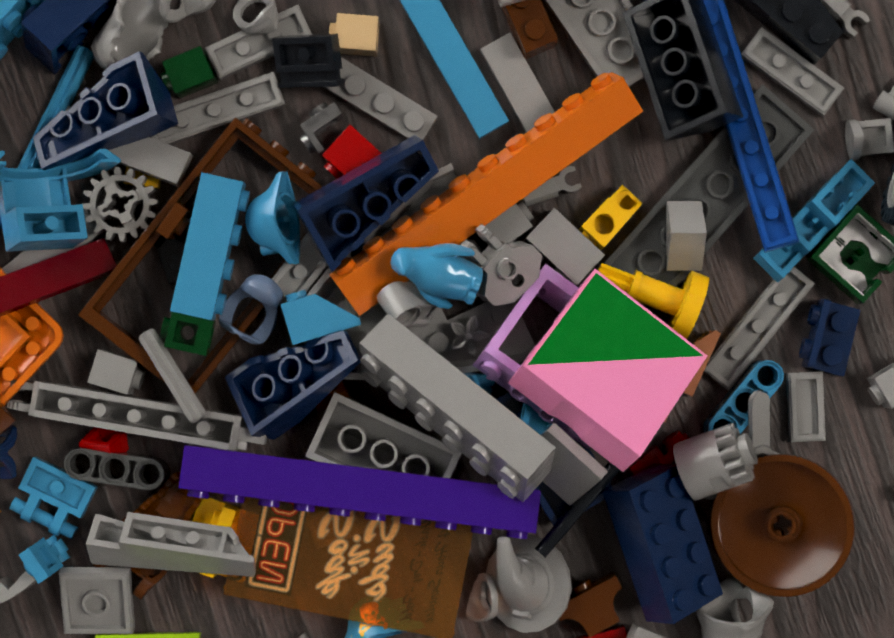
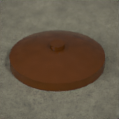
(784, 527)

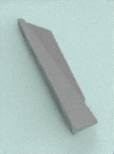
(167, 545)

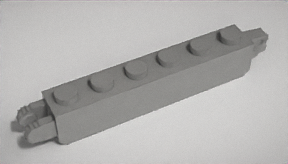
(134, 416)

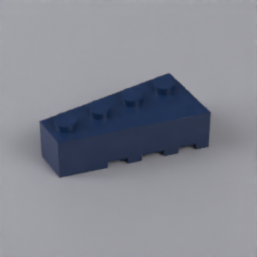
(60, 27)
(364, 198)

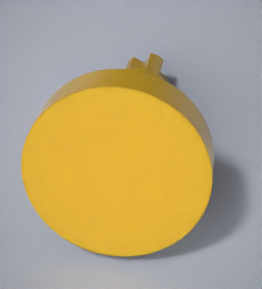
(681, 303)

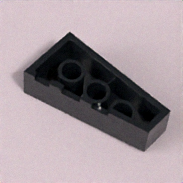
(799, 23)

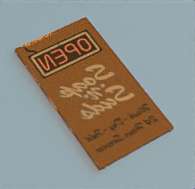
(354, 566)

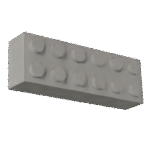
(455, 408)

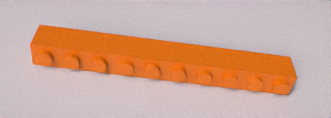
(493, 186)

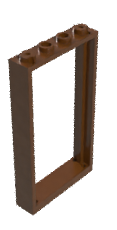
(91, 313)

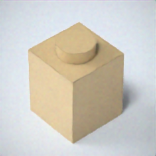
(356, 34)

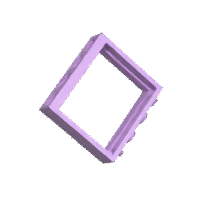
(498, 367)

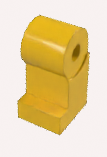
(610, 217)

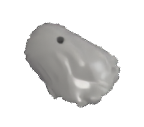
(130, 29)

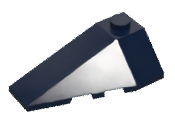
(116, 111)

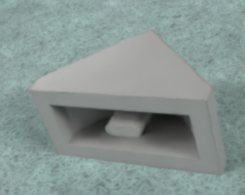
(685, 235)

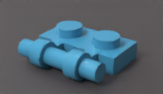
(57, 488)

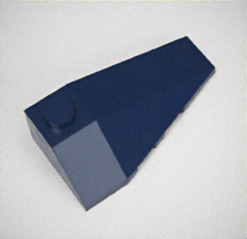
(287, 385)

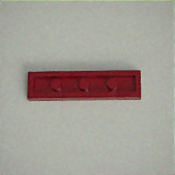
(55, 276)

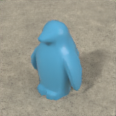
(440, 272)

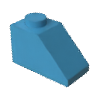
(314, 317)

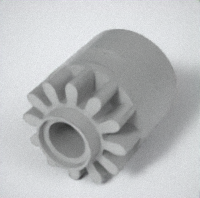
(715, 461)

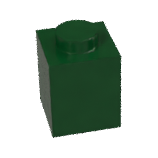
(188, 72)

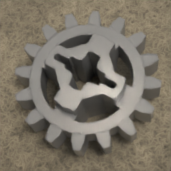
(113, 190)

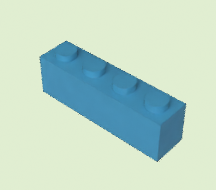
(209, 246)

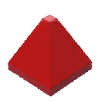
(105, 441)

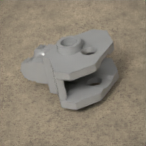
(504, 267)

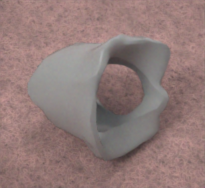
(721, 616)

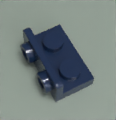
(829, 337)

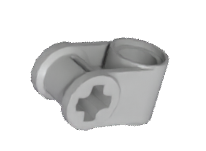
(406, 304)

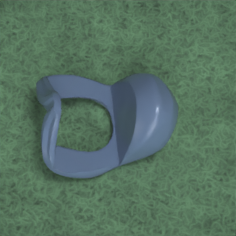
(265, 291)

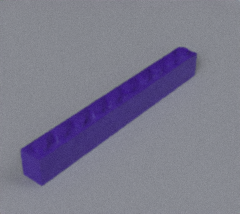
(356, 489)

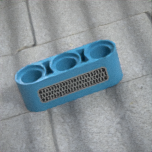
(748, 384)

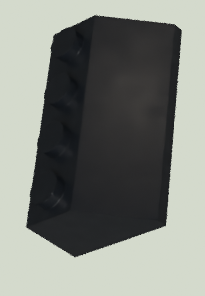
(682, 66)

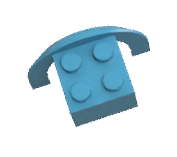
(38, 205)

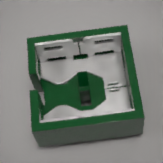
(841, 243)

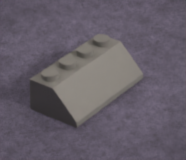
(369, 439)

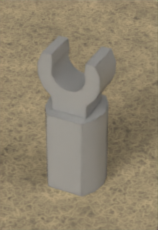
(841, 11)
(551, 188)

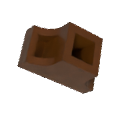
(593, 604)

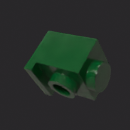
(198, 344)

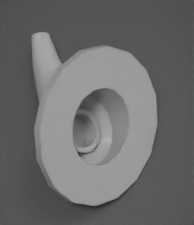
(529, 586)

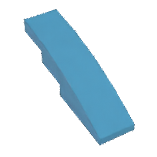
(817, 218)

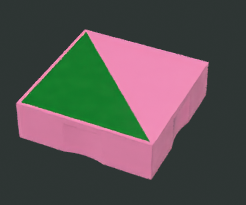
(609, 370)

